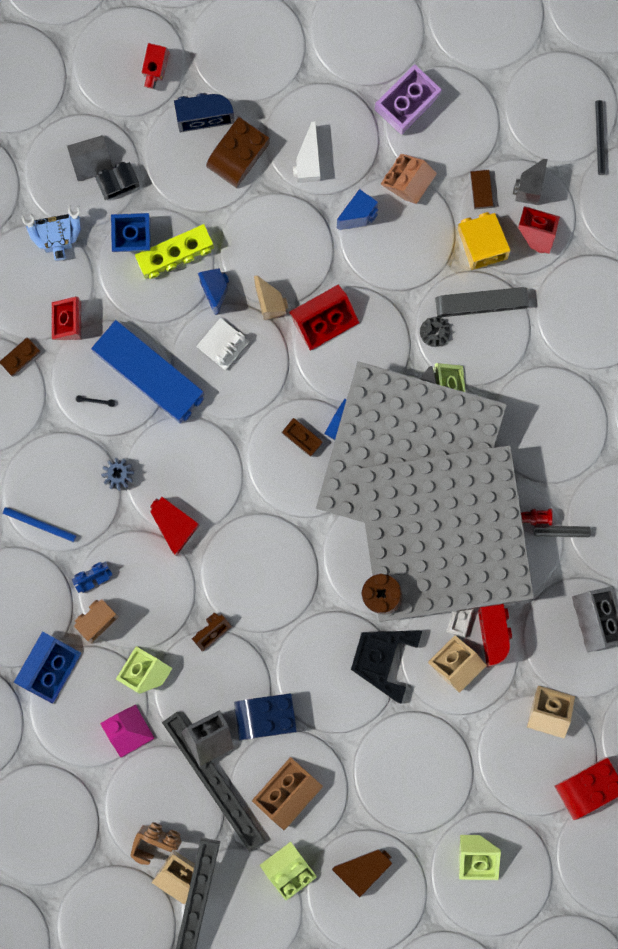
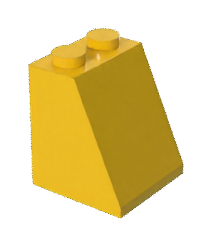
(483, 240)

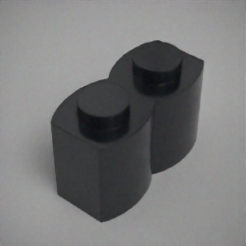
(117, 180)

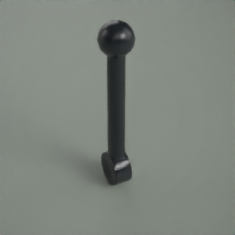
(111, 403)

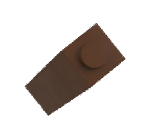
(363, 870)

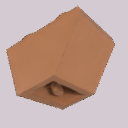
(409, 178)

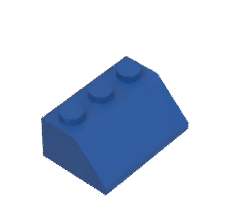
(47, 667)

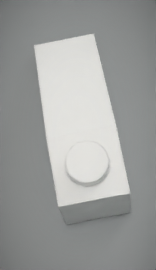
(307, 161)

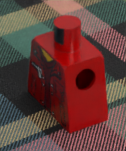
(157, 57)

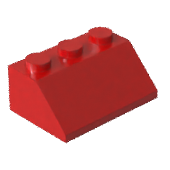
(324, 317)

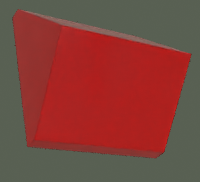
(66, 319)

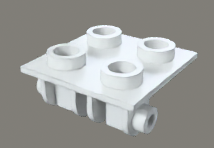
(222, 344)

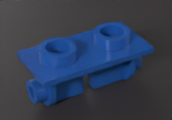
(84, 579)

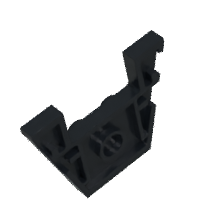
(375, 658)

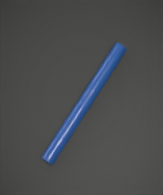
(39, 524)

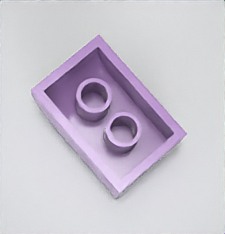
(407, 99)

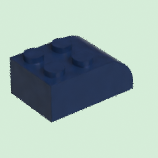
(203, 112)
(265, 716)

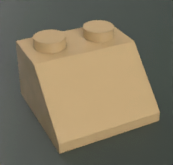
(457, 663)
(551, 712)

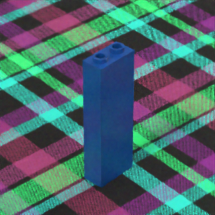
(148, 372)

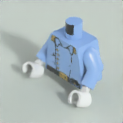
(55, 232)

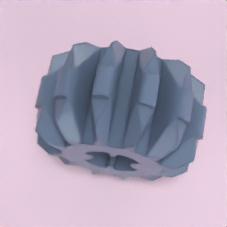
(124, 475)

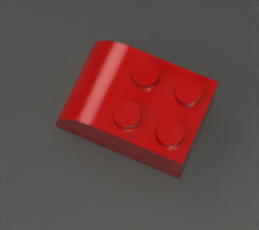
(495, 633)
(589, 788)

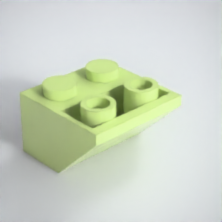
(288, 871)

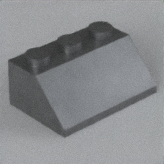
(597, 618)

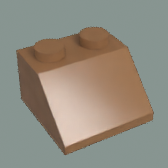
(95, 621)

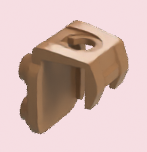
(154, 835)

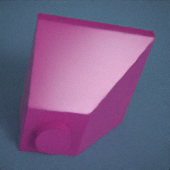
(127, 730)

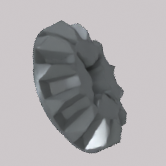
(432, 340)

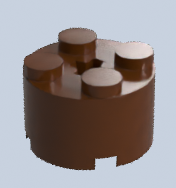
(382, 605)

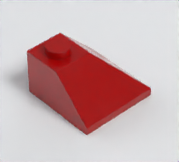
(538, 229)

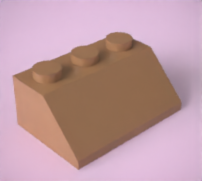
(287, 793)

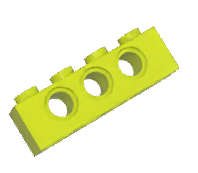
(180, 243)

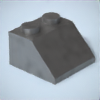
(530, 184)

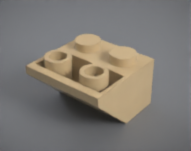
(175, 876)

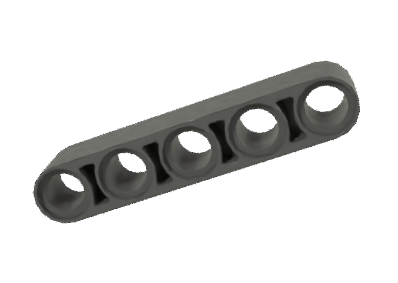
(482, 302)

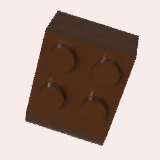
(237, 152)

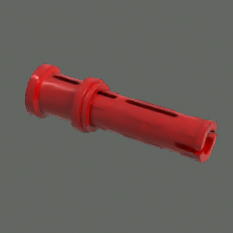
(537, 517)

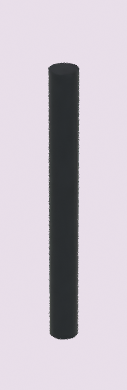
(600, 137)

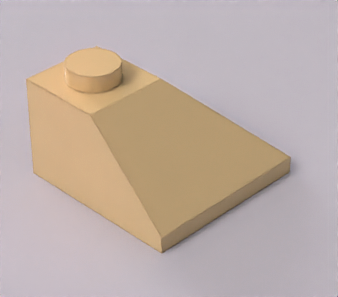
(270, 299)

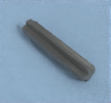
(562, 531)

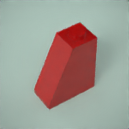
(173, 524)

